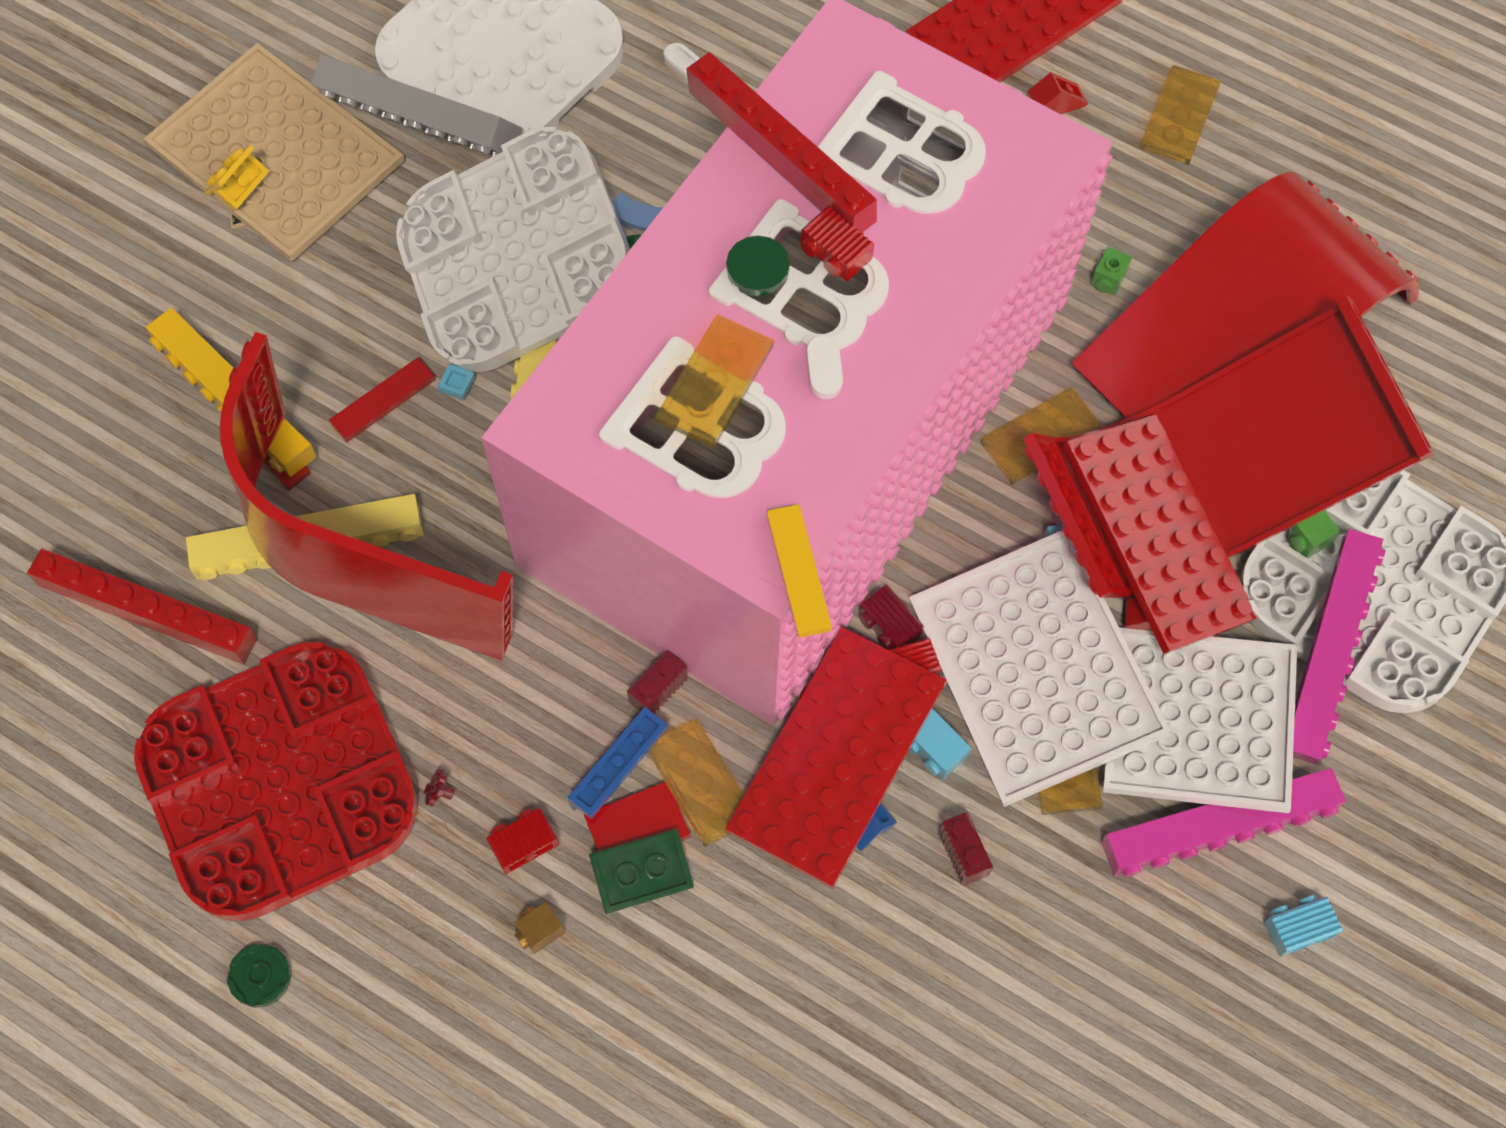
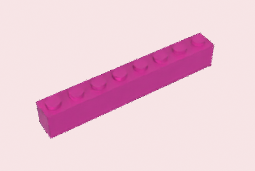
(1333, 644)
(1216, 825)

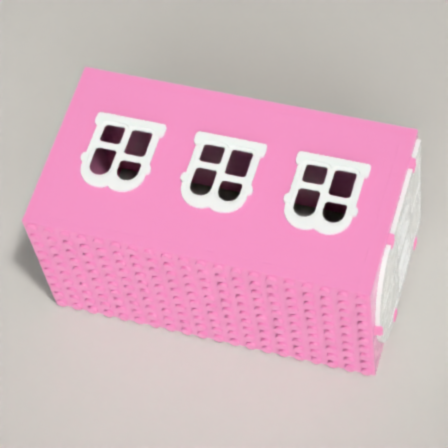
(924, 354)

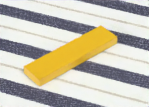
(799, 571)

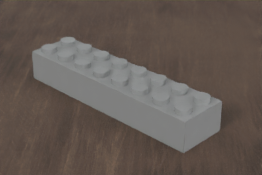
(413, 106)

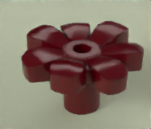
(437, 788)

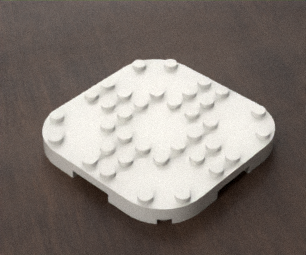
(504, 55)
(510, 248)
(1430, 600)

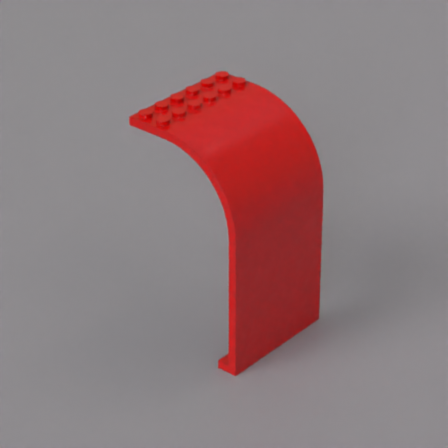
(1238, 287)
(1262, 440)
(337, 564)

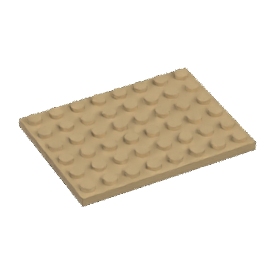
(291, 130)

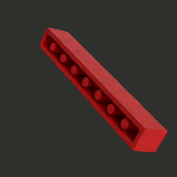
(780, 142)
(142, 606)

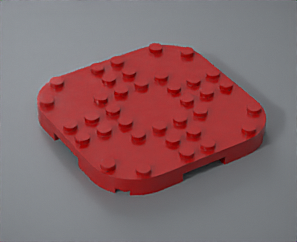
(275, 782)

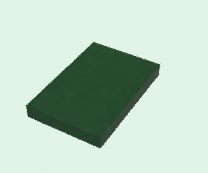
(641, 871)

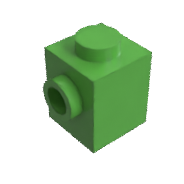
(1111, 271)
(1314, 534)

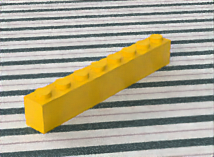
(211, 373)

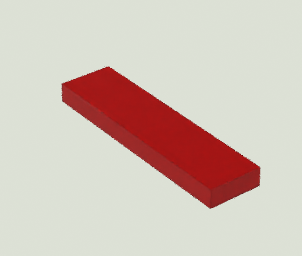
(382, 399)

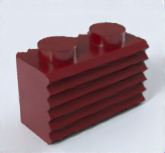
(890, 619)
(658, 683)
(965, 849)

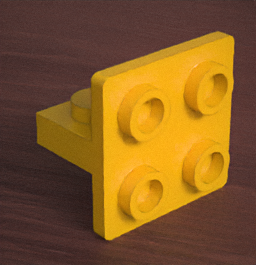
(237, 178)

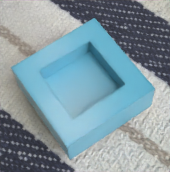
(456, 382)

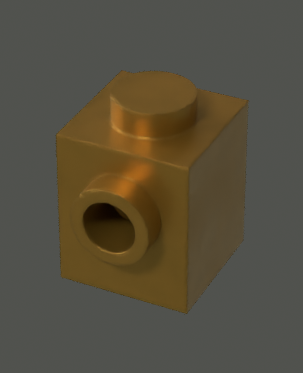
(538, 927)

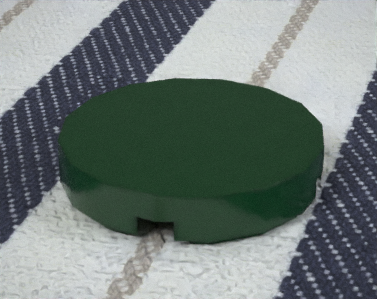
(758, 265)
(259, 975)

